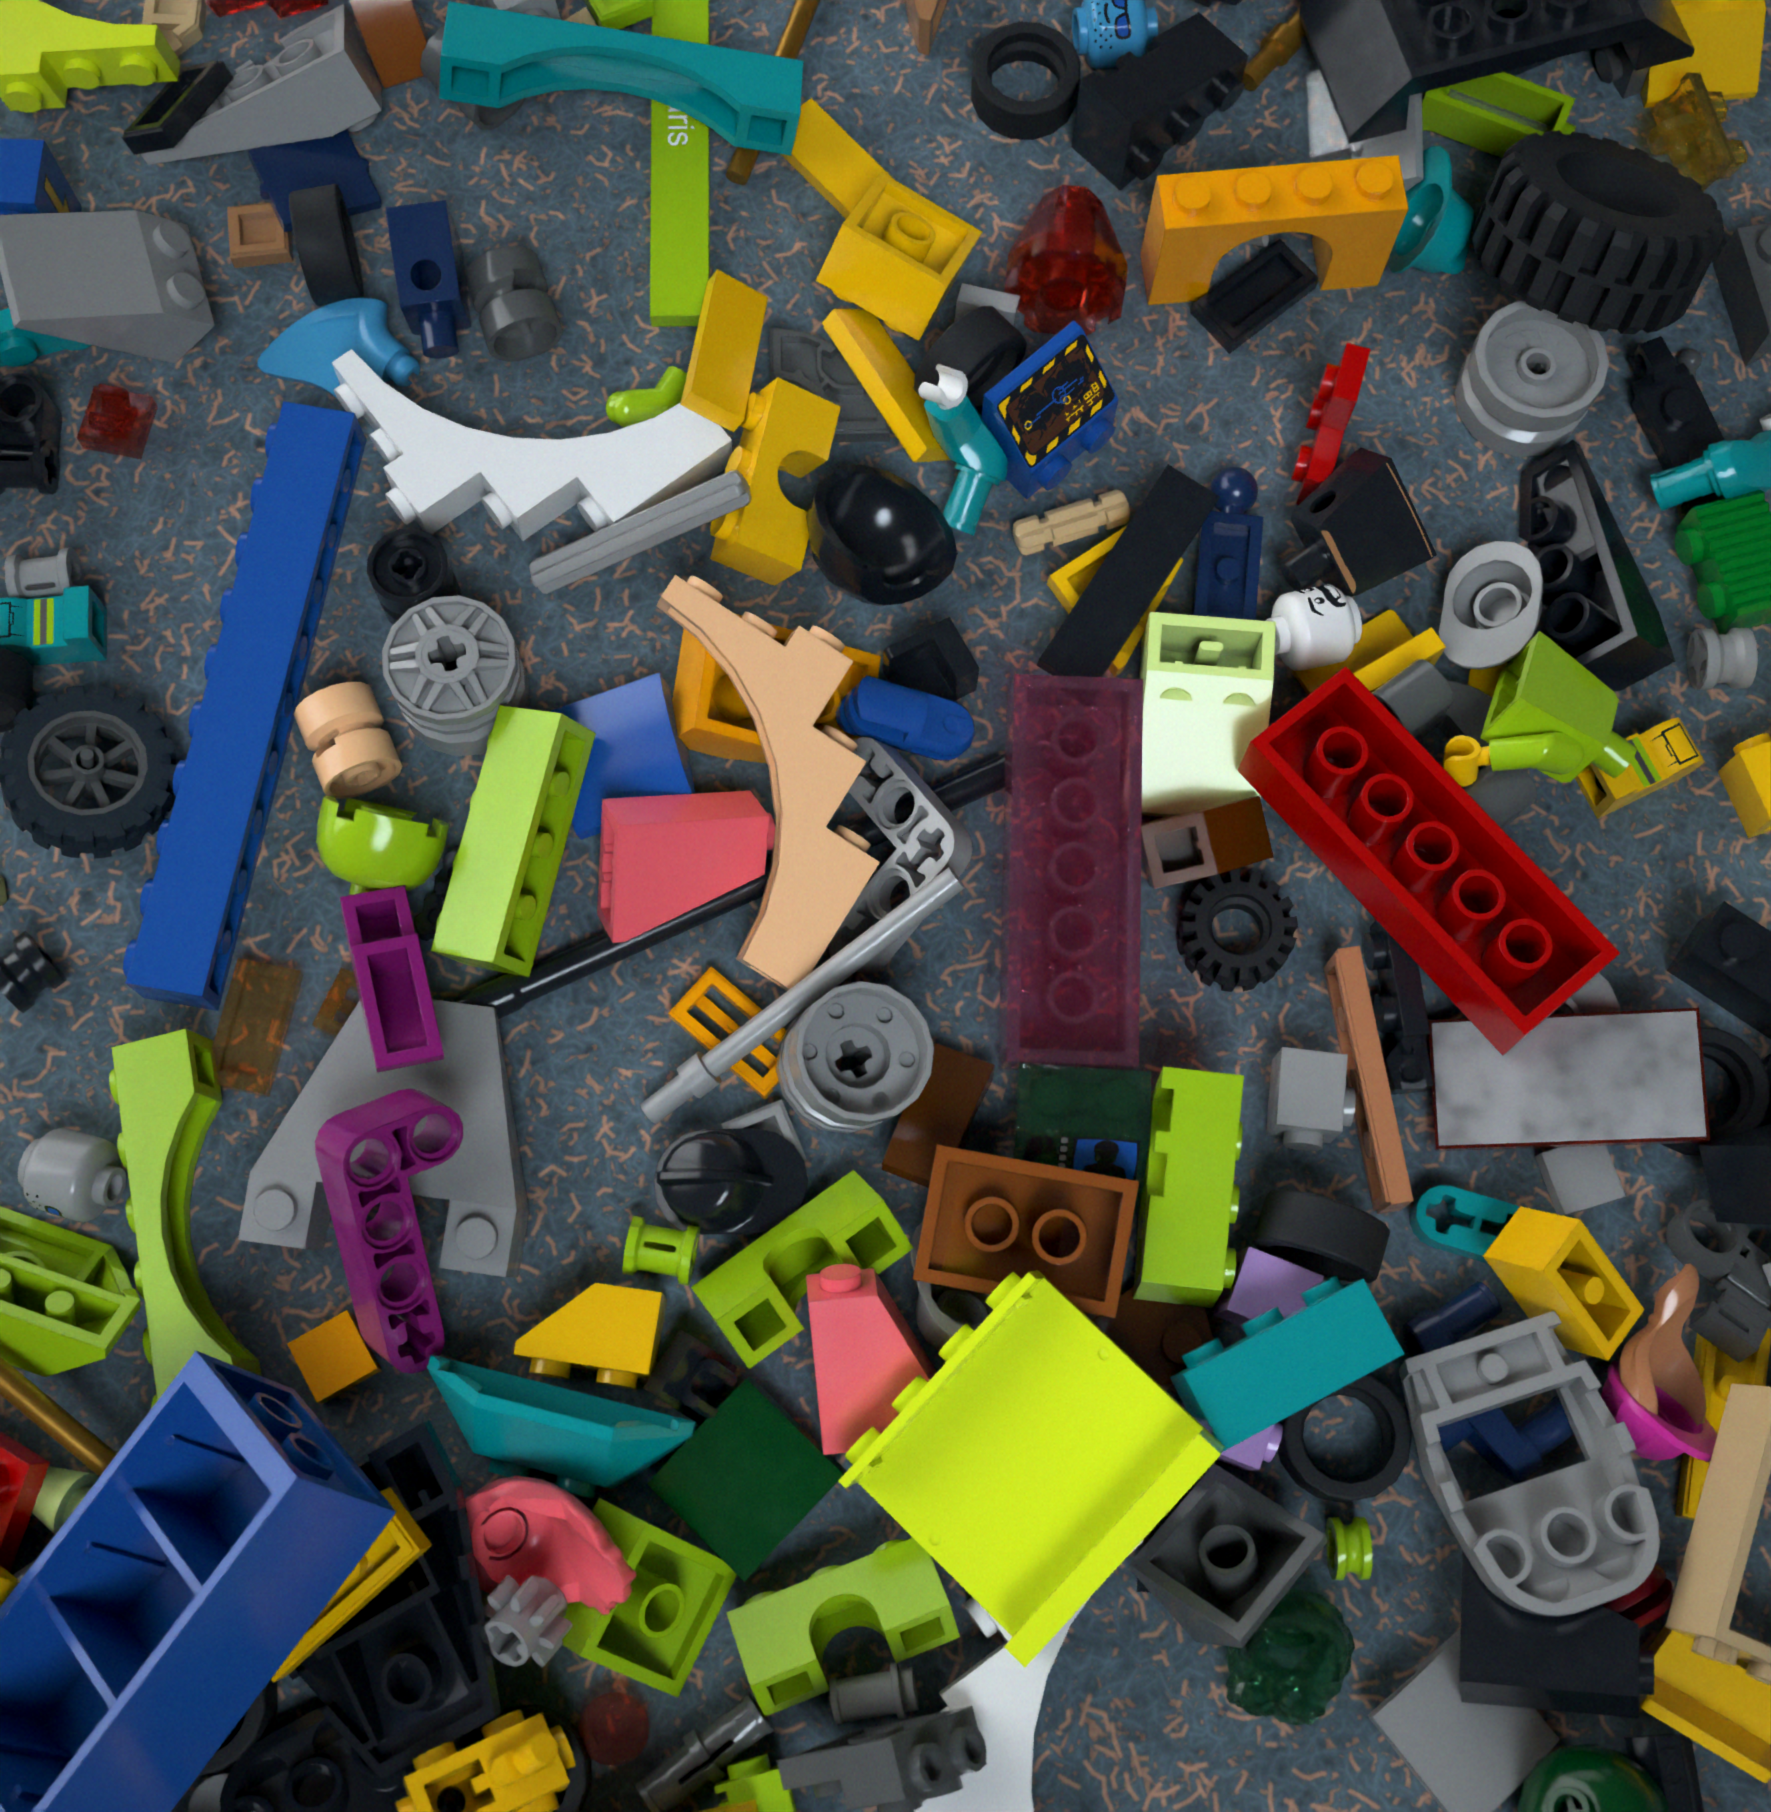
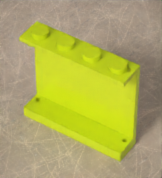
(1032, 1459)

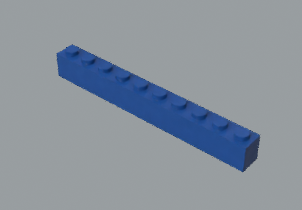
(246, 709)

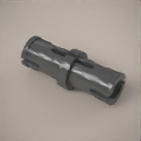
(704, 1755)

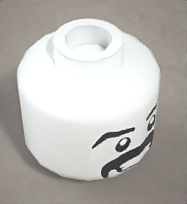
(1315, 627)

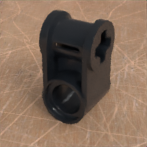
(29, 441)

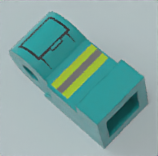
(55, 627)

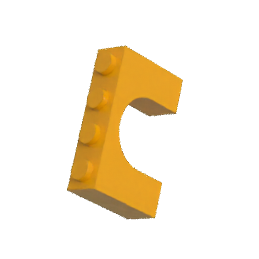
(1200, 216)

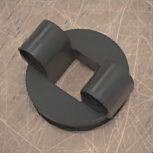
(1427, 701)

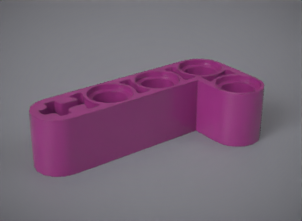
(394, 1232)

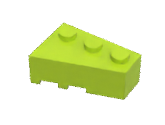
(1189, 1188)

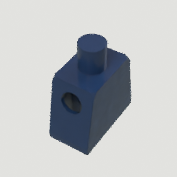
(429, 274)

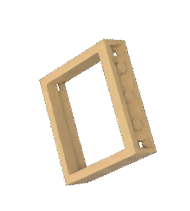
(1724, 1535)

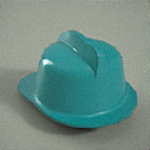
(1436, 223)

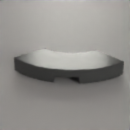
(822, 370)

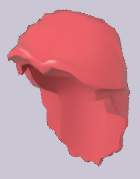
(546, 1532)

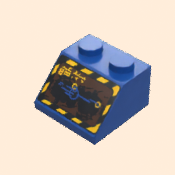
(1051, 411)

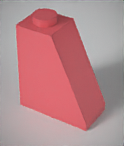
(676, 855)
(859, 1353)

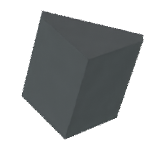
(1225, 1559)

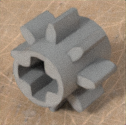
(526, 1620)

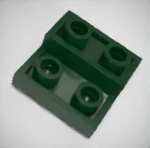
(746, 1478)

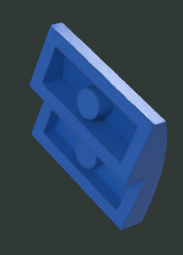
(632, 750)

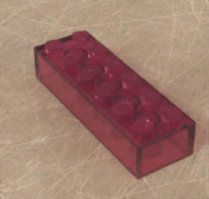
(1071, 872)

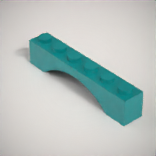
(508, 56)

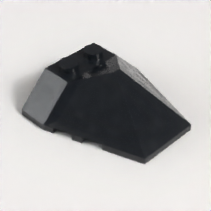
(417, 1655)

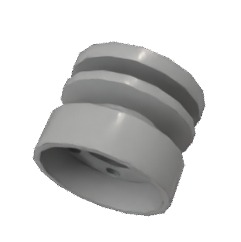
(459, 706)
(883, 1035)

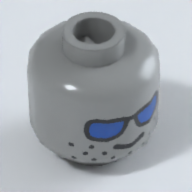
(71, 1174)

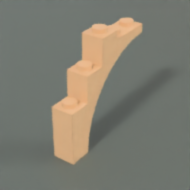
(785, 689)

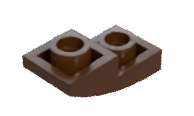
(939, 1114)

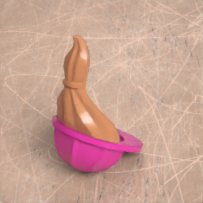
(1657, 1381)

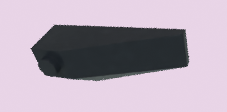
(1591, 585)

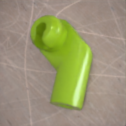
(643, 404)

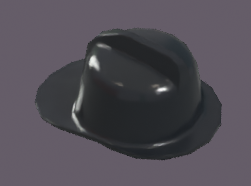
(730, 1181)

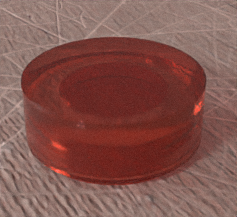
(615, 1728)

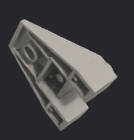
(481, 1180)

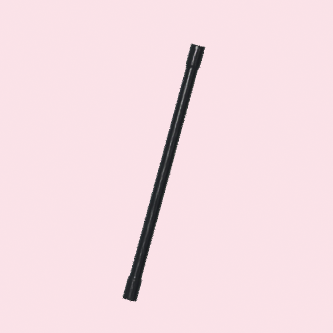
(513, 991)

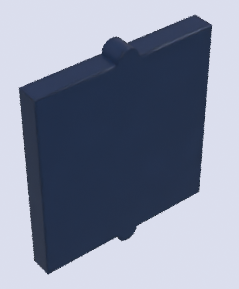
(312, 165)

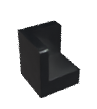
(933, 662)

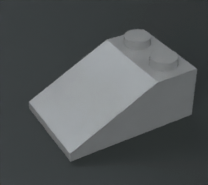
(105, 280)

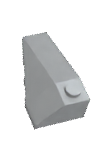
(302, 94)

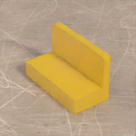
(1379, 655)
(1711, 1703)

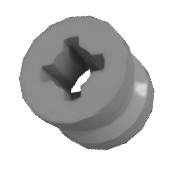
(1722, 658)

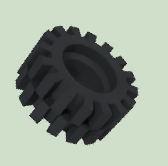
(1257, 900)

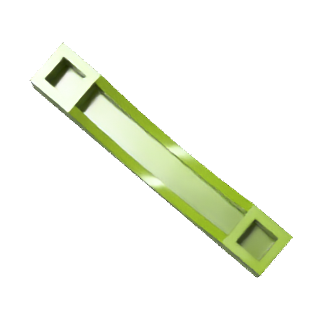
(165, 1111)

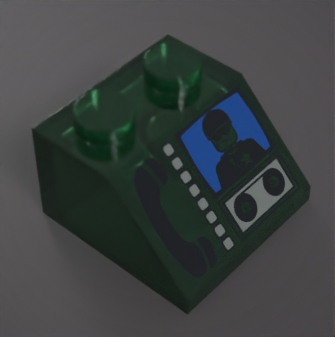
(1083, 1119)

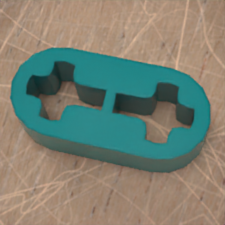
(1463, 1205)

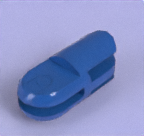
(906, 719)

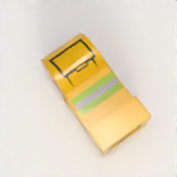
(1661, 758)

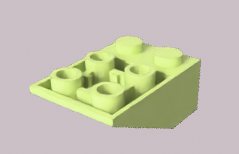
(1201, 708)

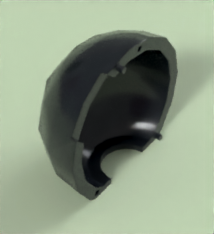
(878, 536)

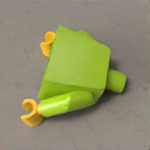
(1542, 717)

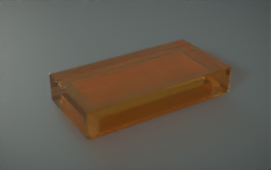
(254, 1026)

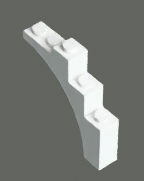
(526, 482)
(1006, 1713)

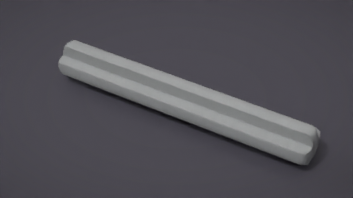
(640, 532)

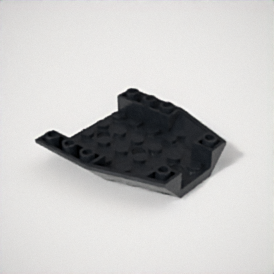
(1391, 49)

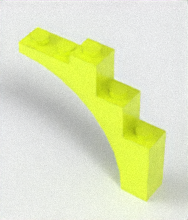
(54, 51)

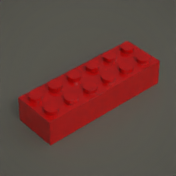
(1425, 860)

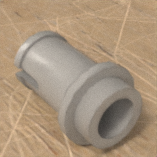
(874, 1695)

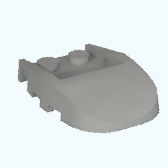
(1557, 1537)

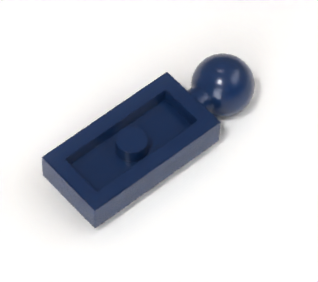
(1229, 550)

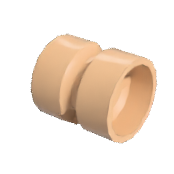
(347, 739)

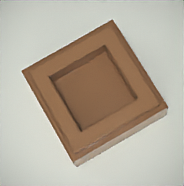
(257, 236)

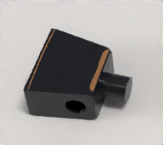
(1357, 528)

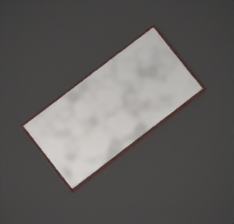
(1571, 1082)

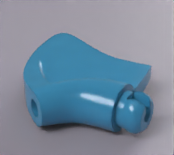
(313, 342)

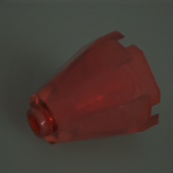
(1067, 264)

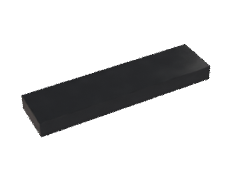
(1129, 577)

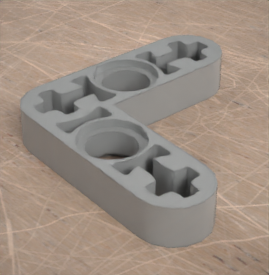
(913, 843)

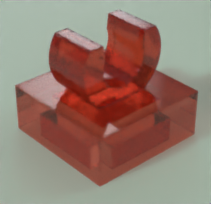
(117, 421)

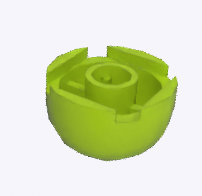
(378, 845)

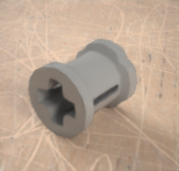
(43, 575)

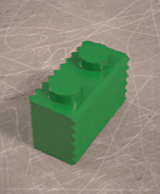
(1731, 559)

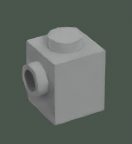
(1308, 1098)

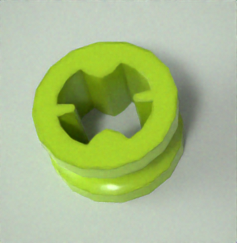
(1349, 1548)

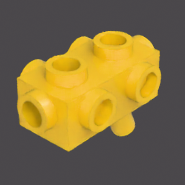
(509, 1771)

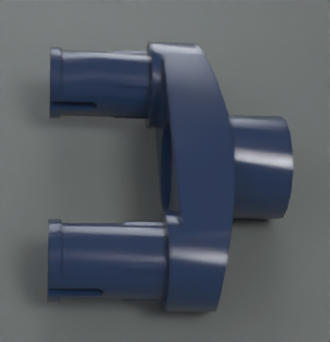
(1507, 1447)

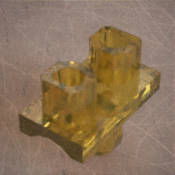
(1693, 133)

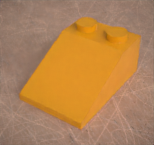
(712, 714)

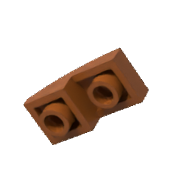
(393, 38)

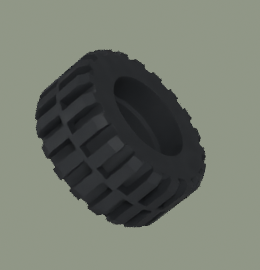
(1596, 232)

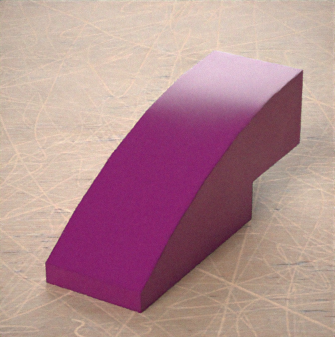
(391, 979)

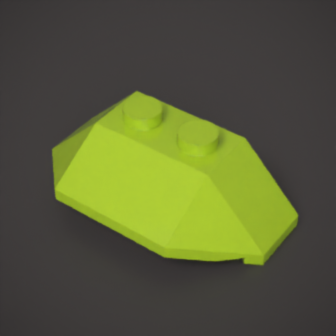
(59, 1296)

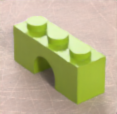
(760, 1287)
(787, 1630)

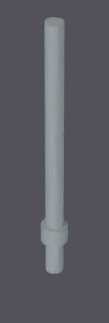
(702, 1072)

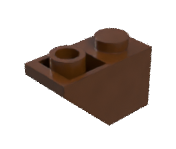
(1204, 842)

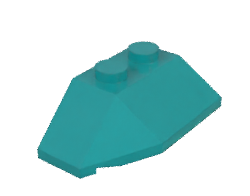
(554, 1428)

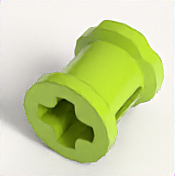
(677, 1262)

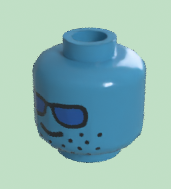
(1112, 28)

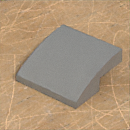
(1456, 1749)

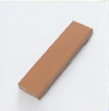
(1367, 1074)

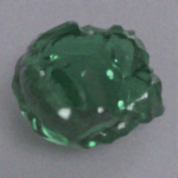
(1292, 1660)

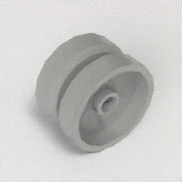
(1529, 380)

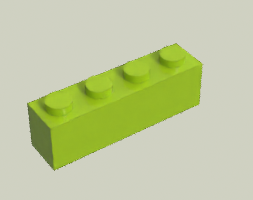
(513, 840)

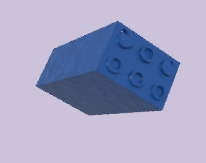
(175, 1594)

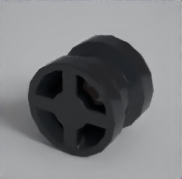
(27, 972)

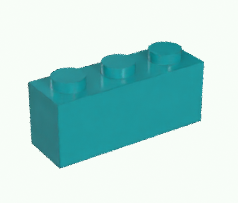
(1286, 1361)

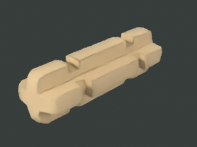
(1071, 522)

